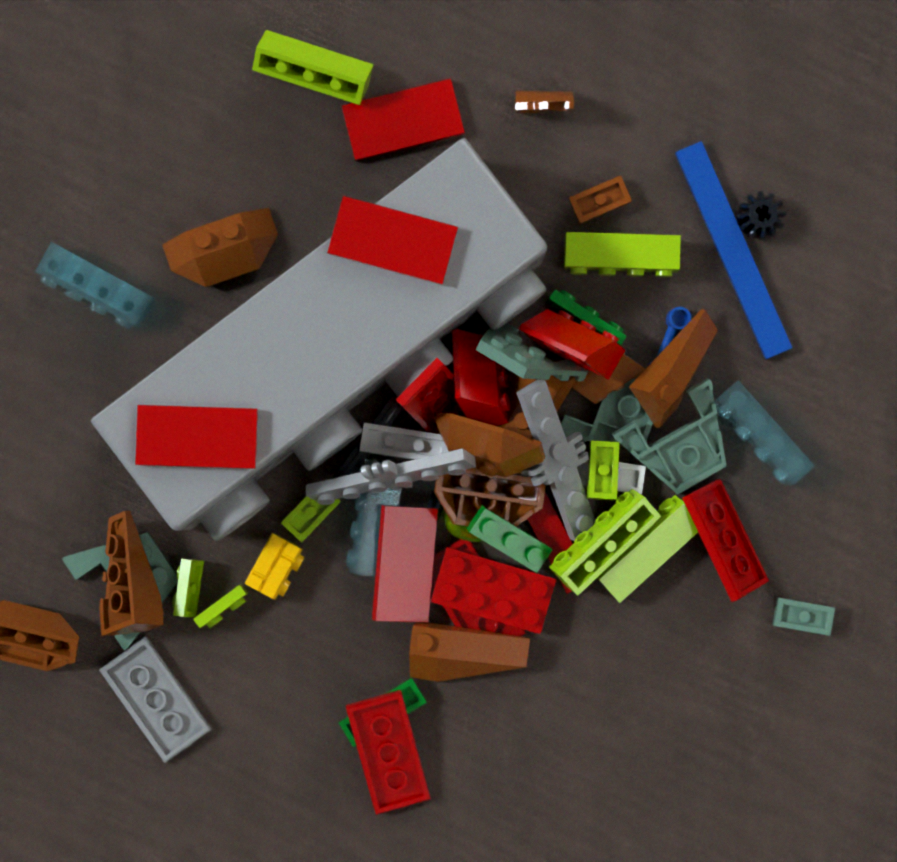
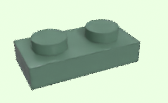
(803, 616)

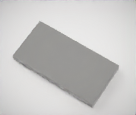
(155, 699)

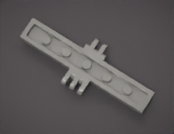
(561, 458)
(390, 475)

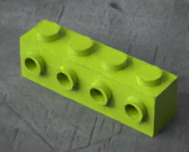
(312, 67)
(622, 253)
(604, 541)
(650, 550)

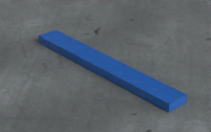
(733, 250)

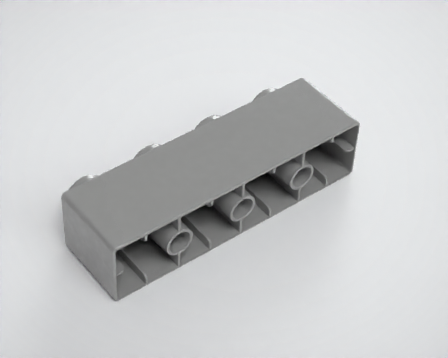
(330, 340)

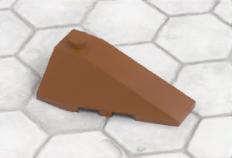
(671, 372)
(132, 594)
(455, 652)

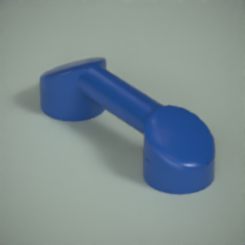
(676, 320)

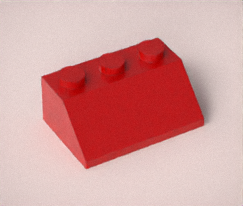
(575, 341)
(479, 381)

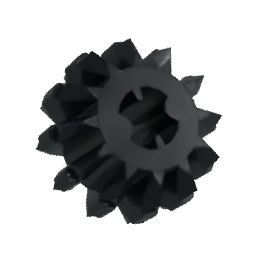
(770, 213)

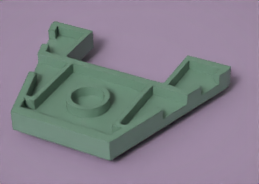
(527, 362)
(613, 413)
(686, 453)
(163, 572)

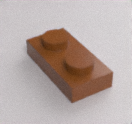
(600, 200)

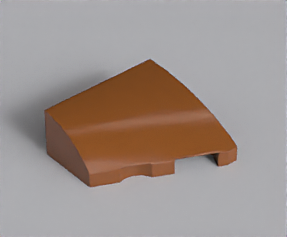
(541, 101)
(597, 388)

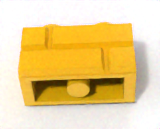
(274, 566)

